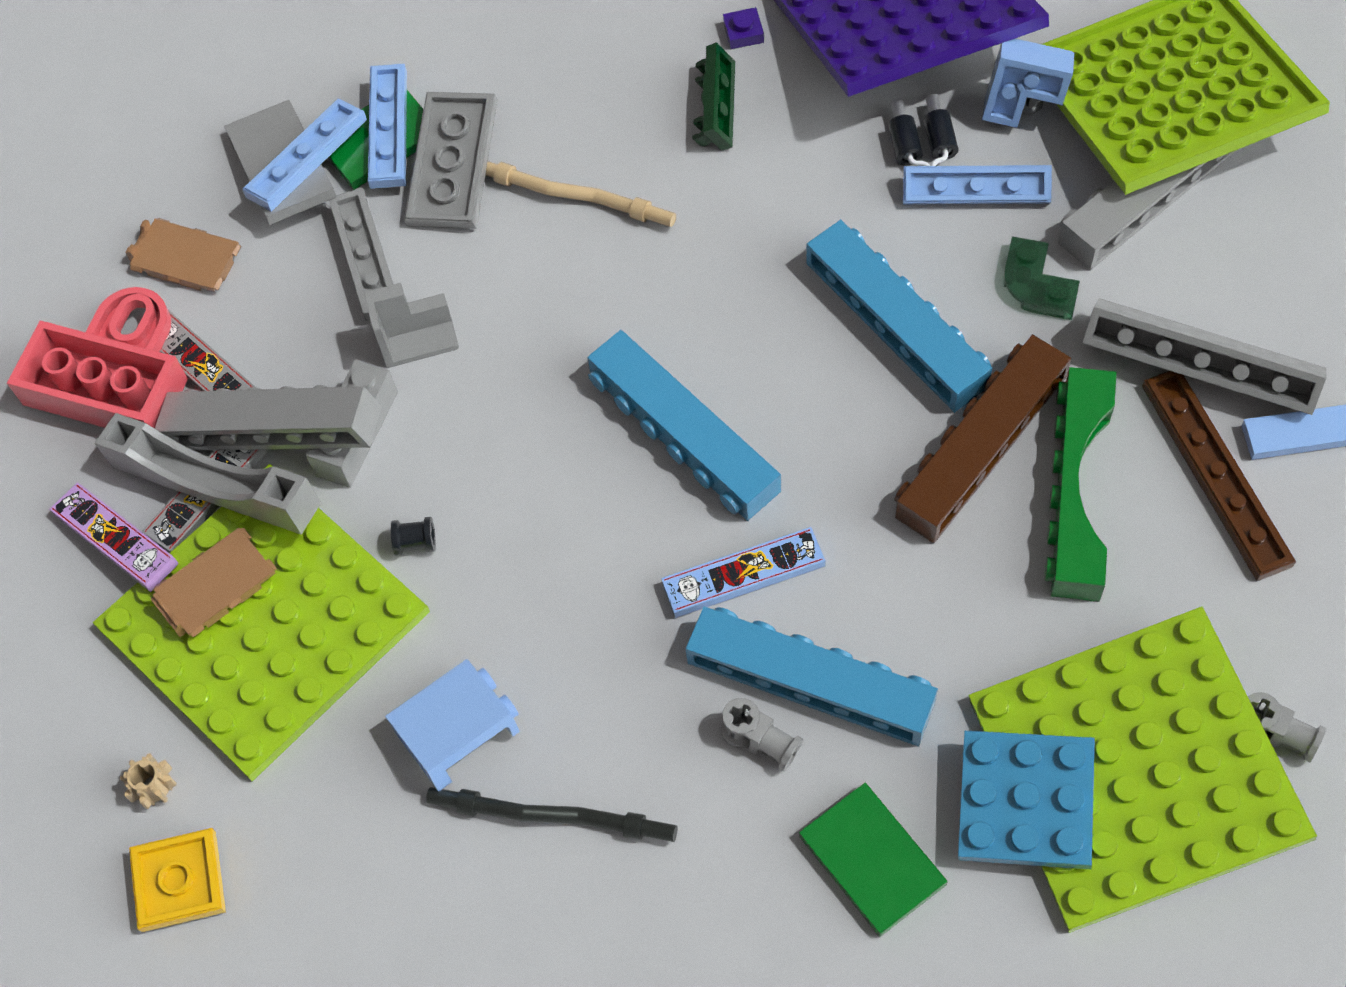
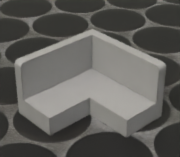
(412, 328)

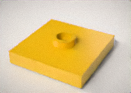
(177, 880)

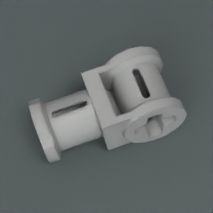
(1285, 729)
(758, 733)

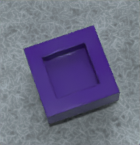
(743, 28)

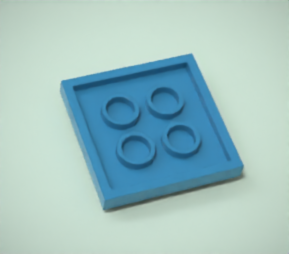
(1027, 799)

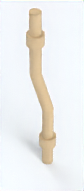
(638, 208)

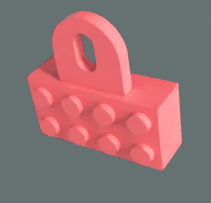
(101, 370)

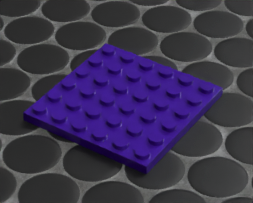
(891, 39)

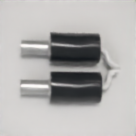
(906, 138)

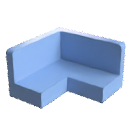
(1022, 72)

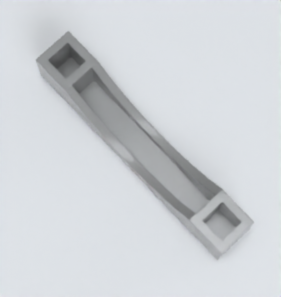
(260, 493)

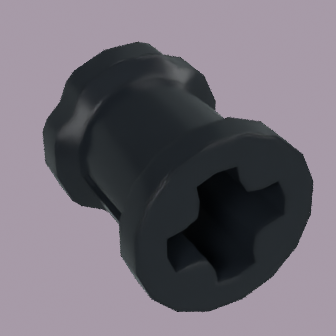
(413, 536)

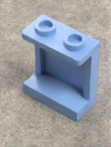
(452, 720)

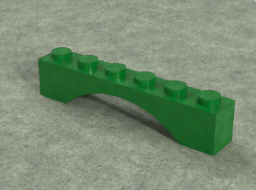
(1078, 552)

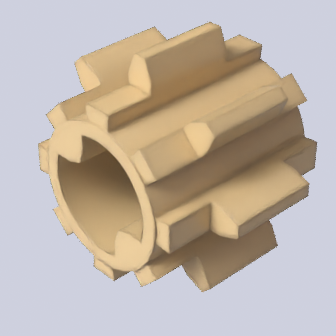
(139, 773)

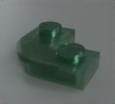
(1032, 288)

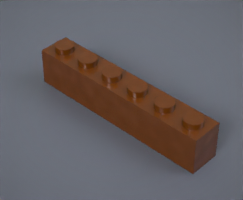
(981, 438)

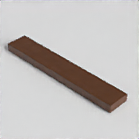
(1218, 475)

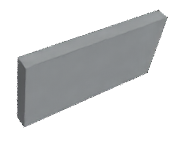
(260, 140)
(451, 160)

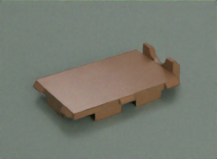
(182, 255)
(212, 584)

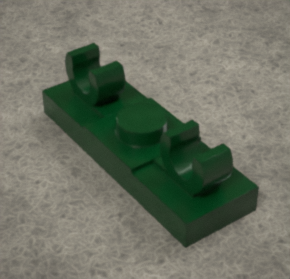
(716, 97)

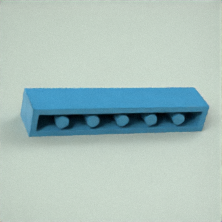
(899, 315)
(684, 425)
(812, 675)

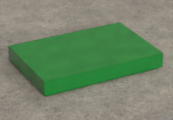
(352, 155)
(873, 859)

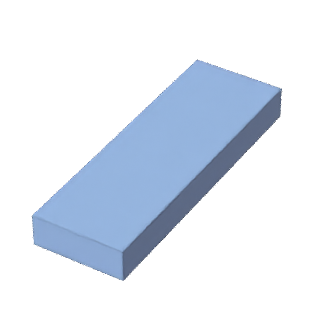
(1295, 432)

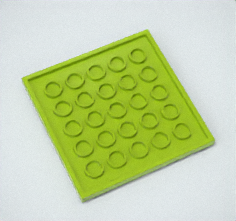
(1180, 87)
(282, 652)
(1177, 765)

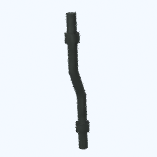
(632, 824)

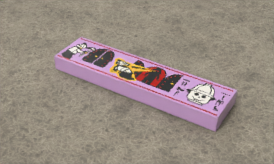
(114, 536)

